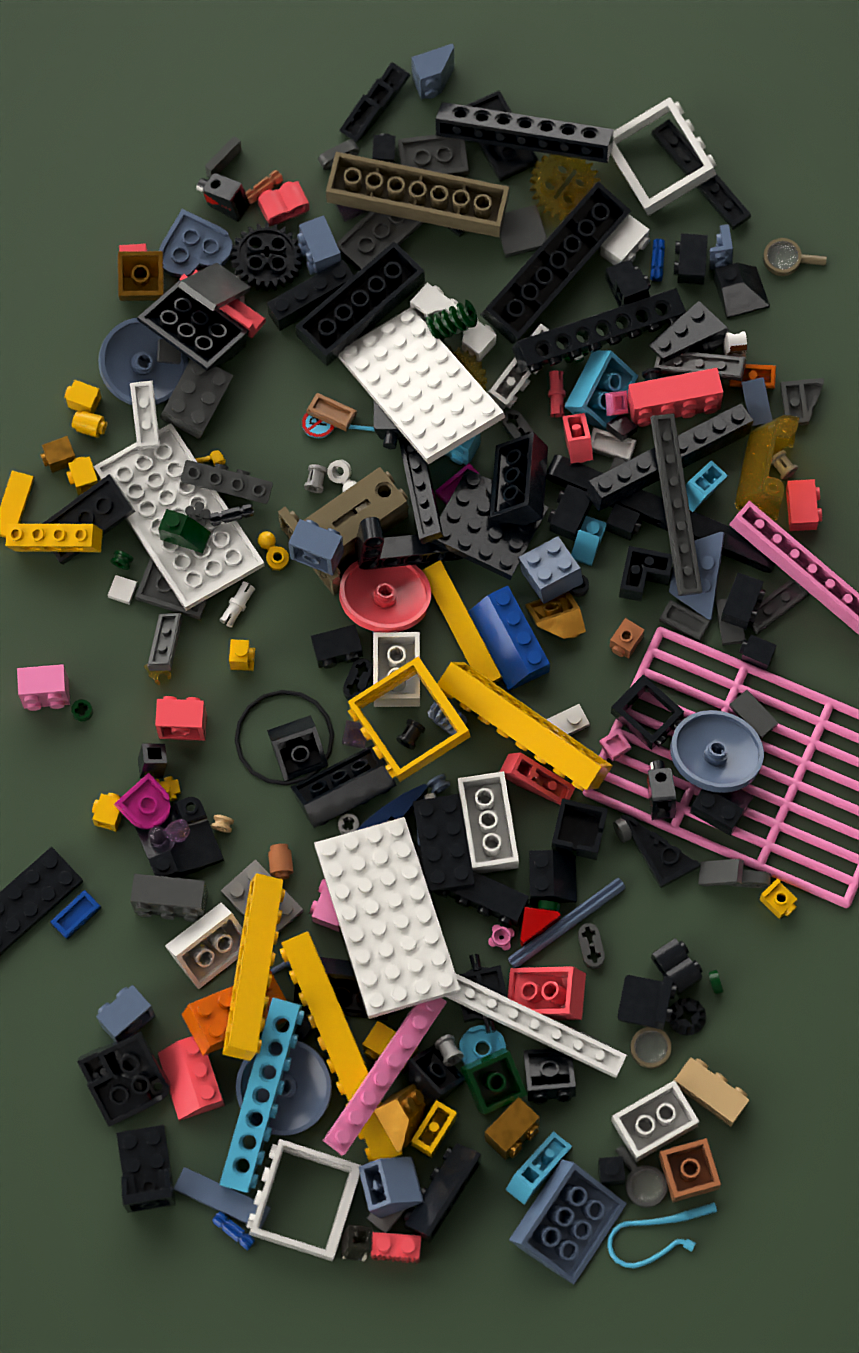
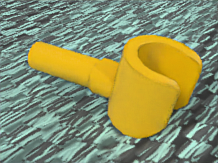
(215, 456)

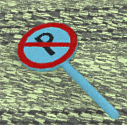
(320, 429)

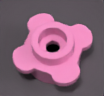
(501, 931)

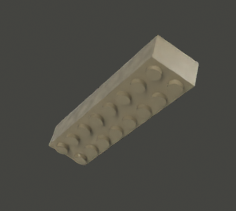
(417, 194)

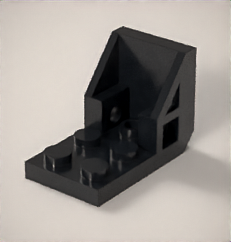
(145, 1169)

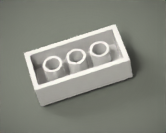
(488, 822)

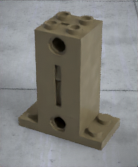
(368, 498)

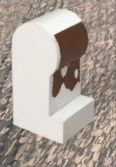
(735, 344)

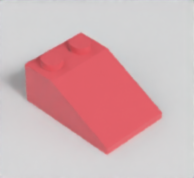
(549, 991)

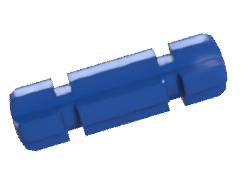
(657, 260)
(233, 1230)

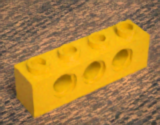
(54, 537)

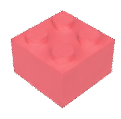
(181, 718)

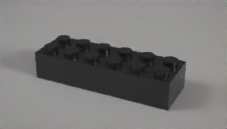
(360, 303)

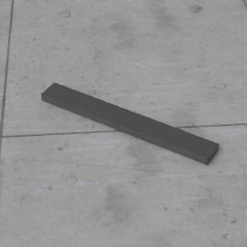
(676, 504)

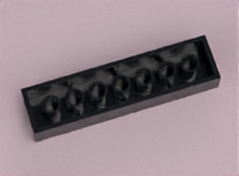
(555, 262)

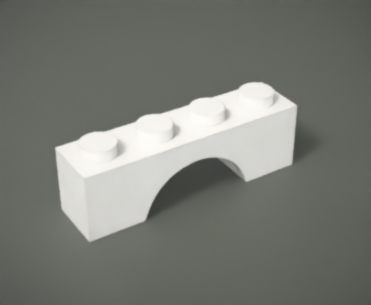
(432, 300)

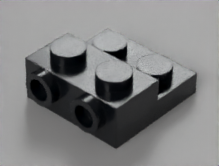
(549, 1075)

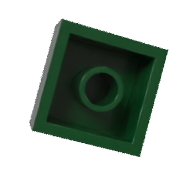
(493, 1081)

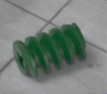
(452, 321)

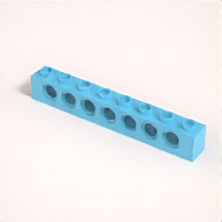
(232, 1176)

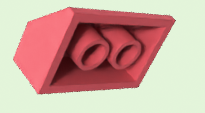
(190, 1078)

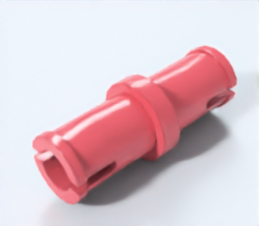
(556, 393)

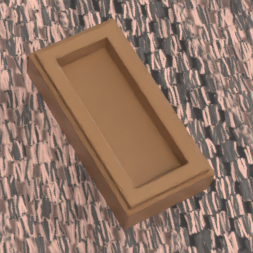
(331, 412)

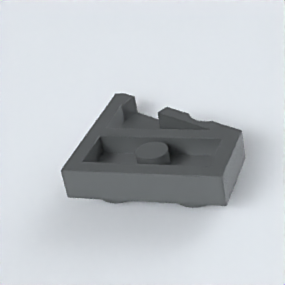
(800, 398)

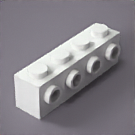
(512, 380)

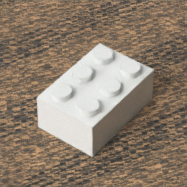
(390, 653)
(655, 1121)

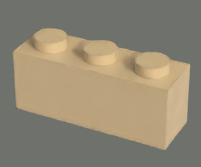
(711, 1091)

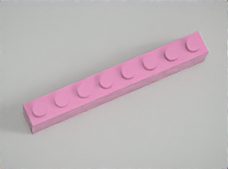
(798, 563)

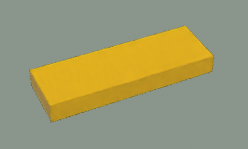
(14, 500)

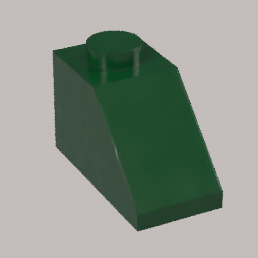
(183, 531)

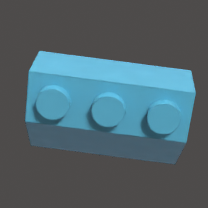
(601, 375)

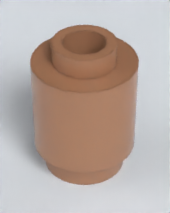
(280, 861)

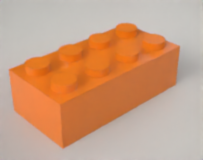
(209, 1017)

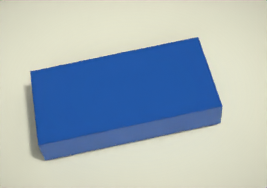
(75, 914)

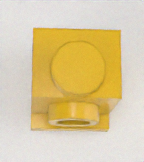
(241, 655)
(769, 899)

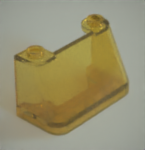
(754, 479)

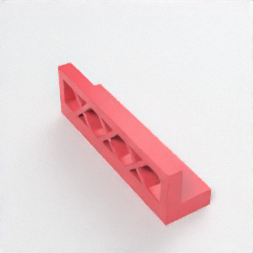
(242, 314)

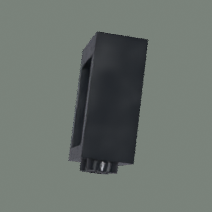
(630, 696)

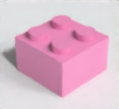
(43, 687)

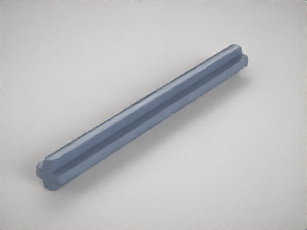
(566, 923)

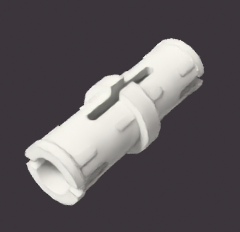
(237, 604)

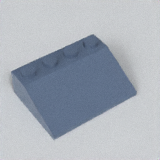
(568, 1221)

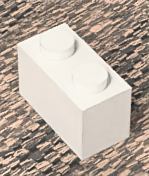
(625, 241)

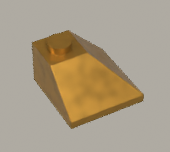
(558, 616)

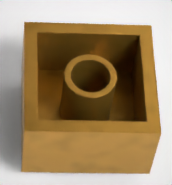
(512, 1129)

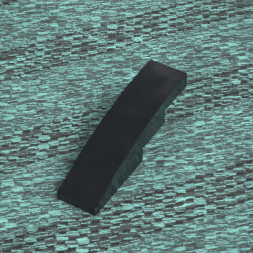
(375, 102)

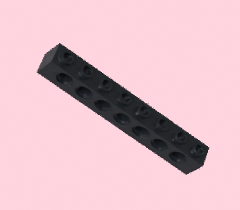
(524, 132)
(668, 302)

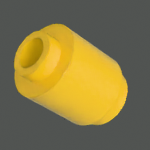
(89, 423)

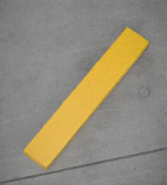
(461, 621)

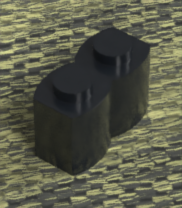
(674, 962)

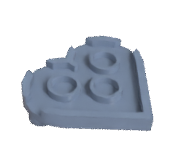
(194, 245)

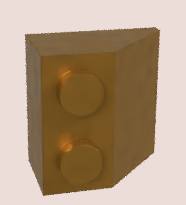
(140, 275)
(402, 1115)

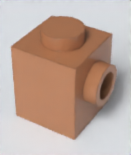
(626, 638)

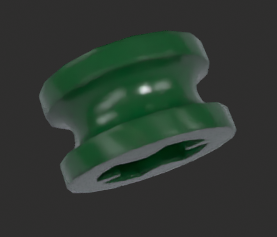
(121, 560)
(75, 707)

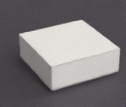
(122, 589)

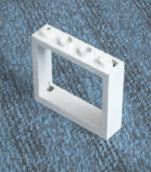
(679, 188)
(268, 1177)

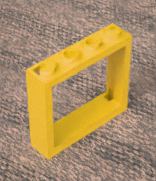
(385, 685)

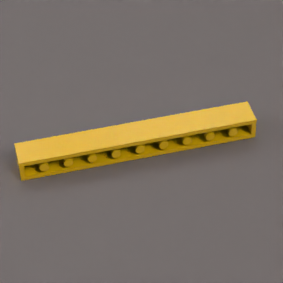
(335, 1034)

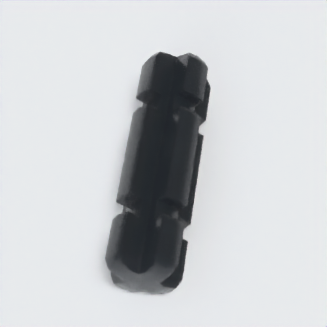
(231, 515)

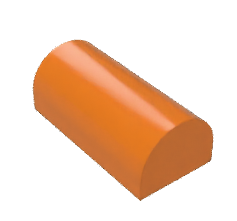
(755, 371)

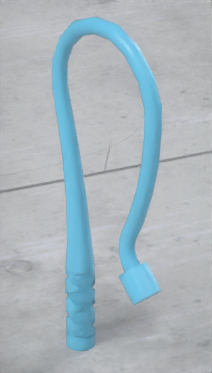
(683, 1216)

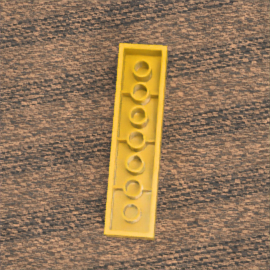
(524, 726)

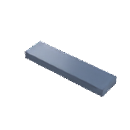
(218, 1196)

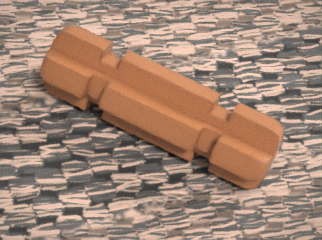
(265, 184)

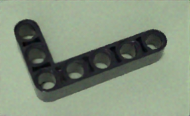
(377, 552)

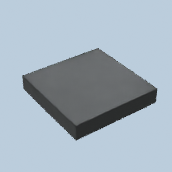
(522, 231)

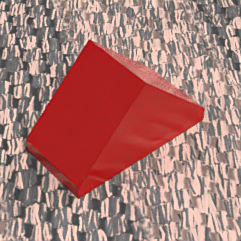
(536, 922)

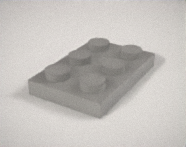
(238, 891)

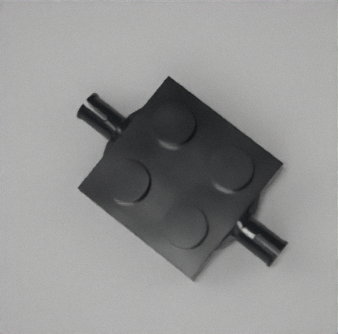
(489, 978)

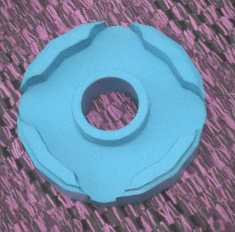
(478, 1035)

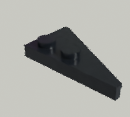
(663, 859)

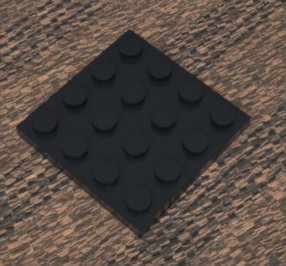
(477, 537)

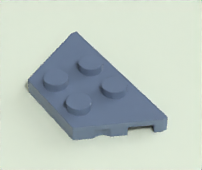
(709, 558)

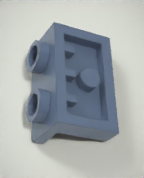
(723, 252)

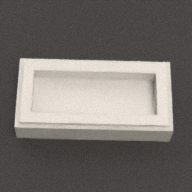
(610, 446)

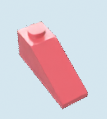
(536, 778)

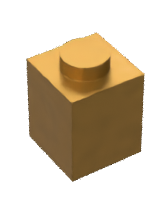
(58, 454)

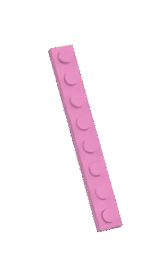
(382, 1075)

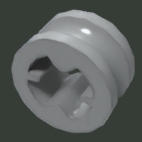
(350, 817)

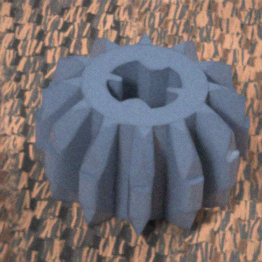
(440, 719)

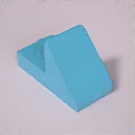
(588, 540)

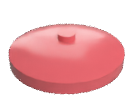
(385, 597)

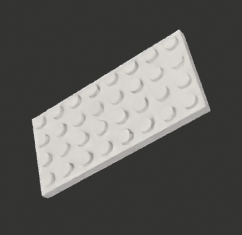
(420, 385)
(154, 484)
(387, 917)

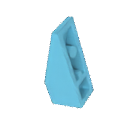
(538, 1168)

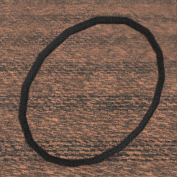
(286, 692)

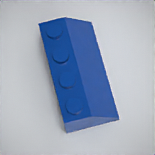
(509, 638)

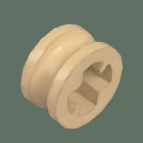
(222, 823)

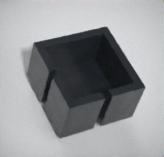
(579, 829)

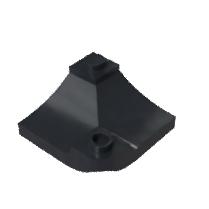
(184, 857)
(124, 1078)

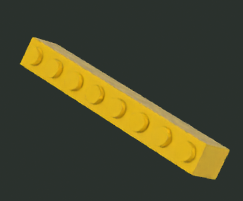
(253, 967)

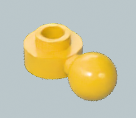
(267, 541)

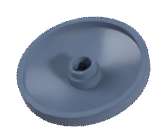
(131, 357)
(717, 751)
(304, 1094)

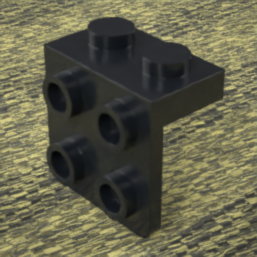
(646, 1001)

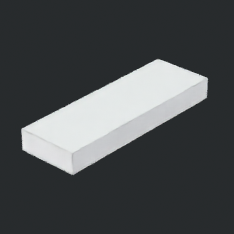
(145, 415)

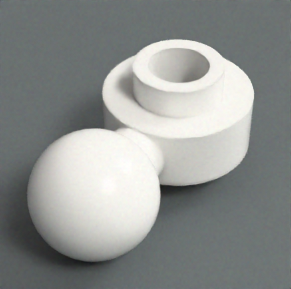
(338, 478)

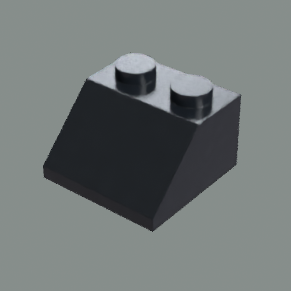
(297, 748)
(721, 809)
(552, 876)

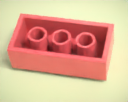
(677, 395)

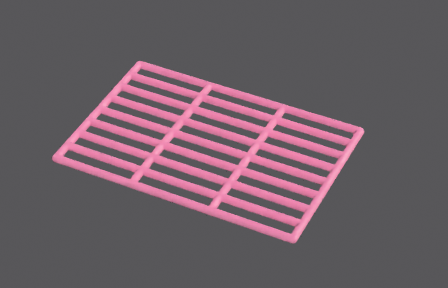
(786, 804)

